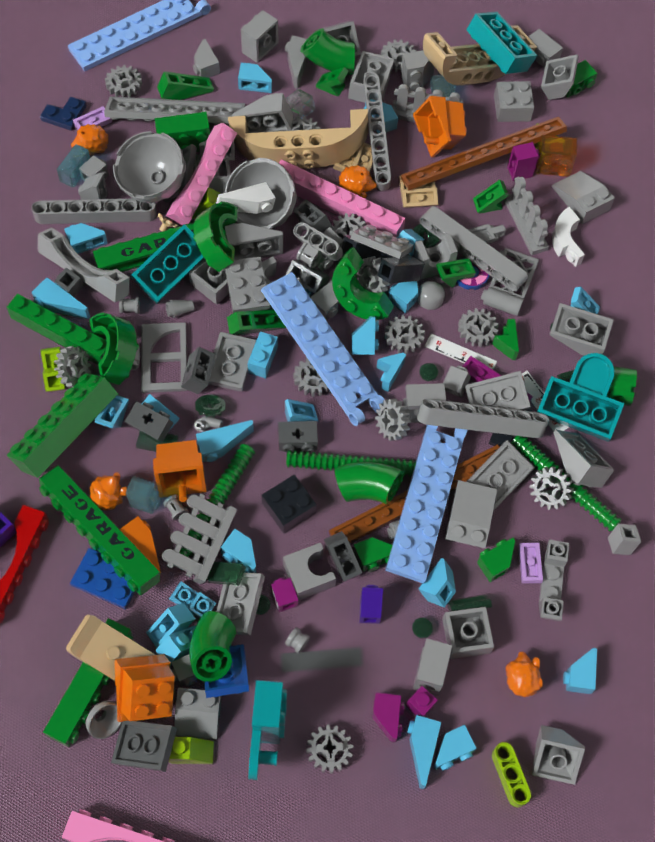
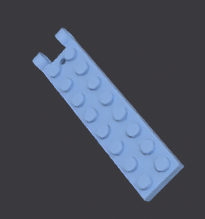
(135, 31)
(321, 346)
(425, 504)

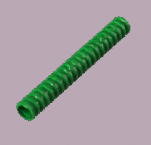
(330, 462)
(224, 486)
(579, 494)

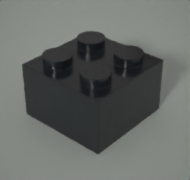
(289, 503)

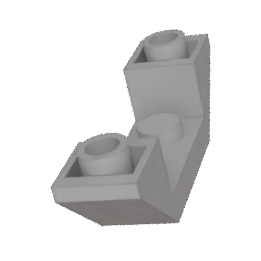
(551, 588)

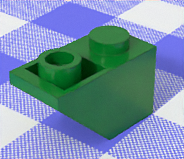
(584, 78)
(371, 553)
(496, 561)

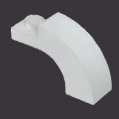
(562, 240)

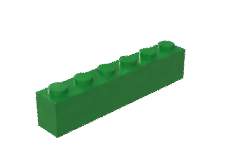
(56, 327)
(79, 699)

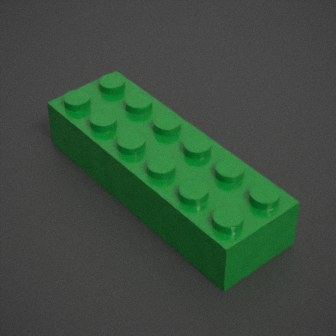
(62, 424)

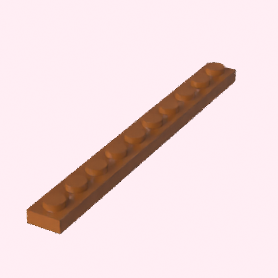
(481, 153)
(385, 514)

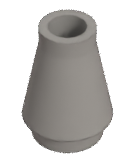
(178, 307)

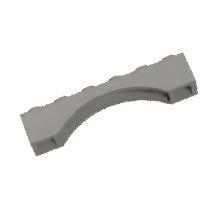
(57, 249)

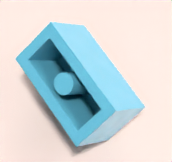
(262, 354)

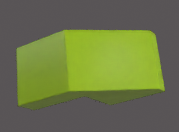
(49, 374)

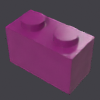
(523, 161)

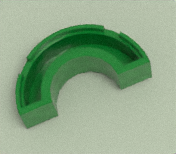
(210, 234)
(352, 295)
(120, 346)

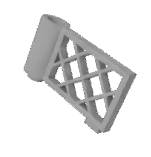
(504, 298)

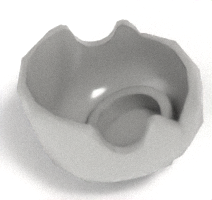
(430, 295)

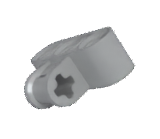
(314, 251)

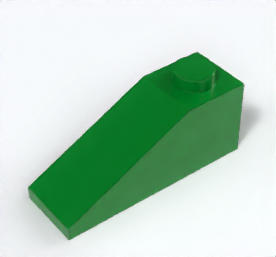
(182, 86)
(253, 322)

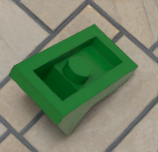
(333, 81)
(491, 198)
(455, 270)
(508, 341)

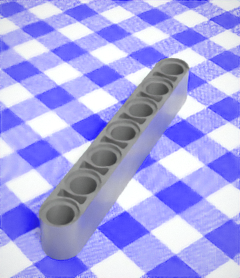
(377, 124)
(66, 211)
(475, 249)
(482, 418)

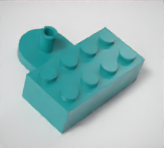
(583, 400)
(267, 724)

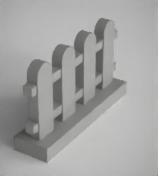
(405, 110)
(527, 217)
(198, 547)

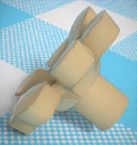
(166, 223)

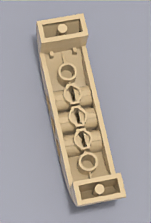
(464, 63)
(303, 147)

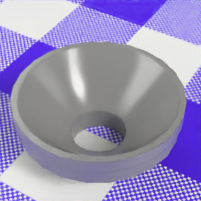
(104, 725)

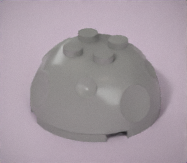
(149, 167)
(278, 180)

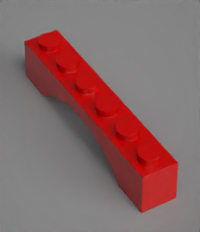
(29, 527)

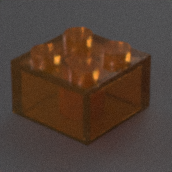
(556, 155)

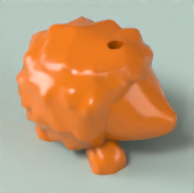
(92, 138)
(356, 180)
(107, 492)
(524, 675)

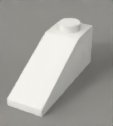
(250, 199)

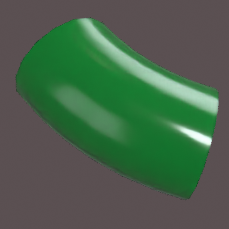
(329, 51)
(368, 481)
(211, 646)

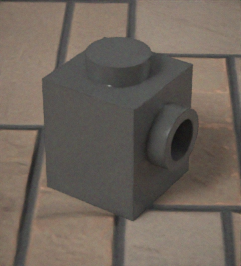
(69, 282)

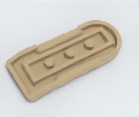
(100, 645)

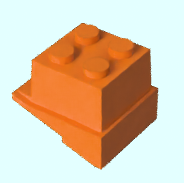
(440, 123)
(179, 469)
(144, 687)

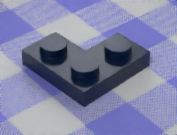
(63, 117)

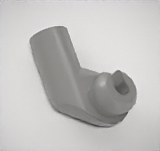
(205, 423)

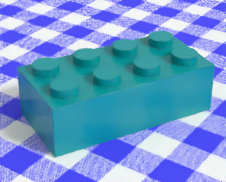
(501, 42)
(168, 264)

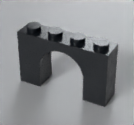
(391, 268)

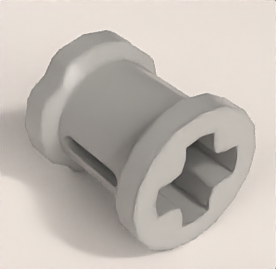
(131, 305)
(175, 506)

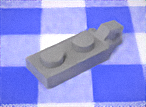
(489, 233)

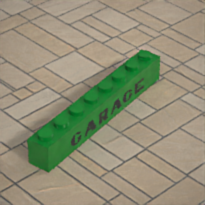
(133, 253)
(99, 530)

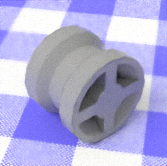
(297, 640)

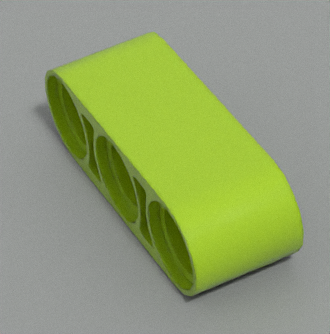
(511, 786)

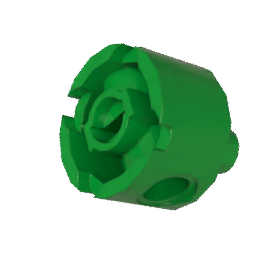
(623, 385)

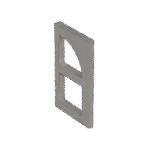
(149, 336)

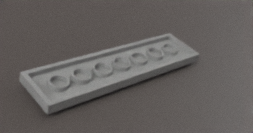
(156, 108)

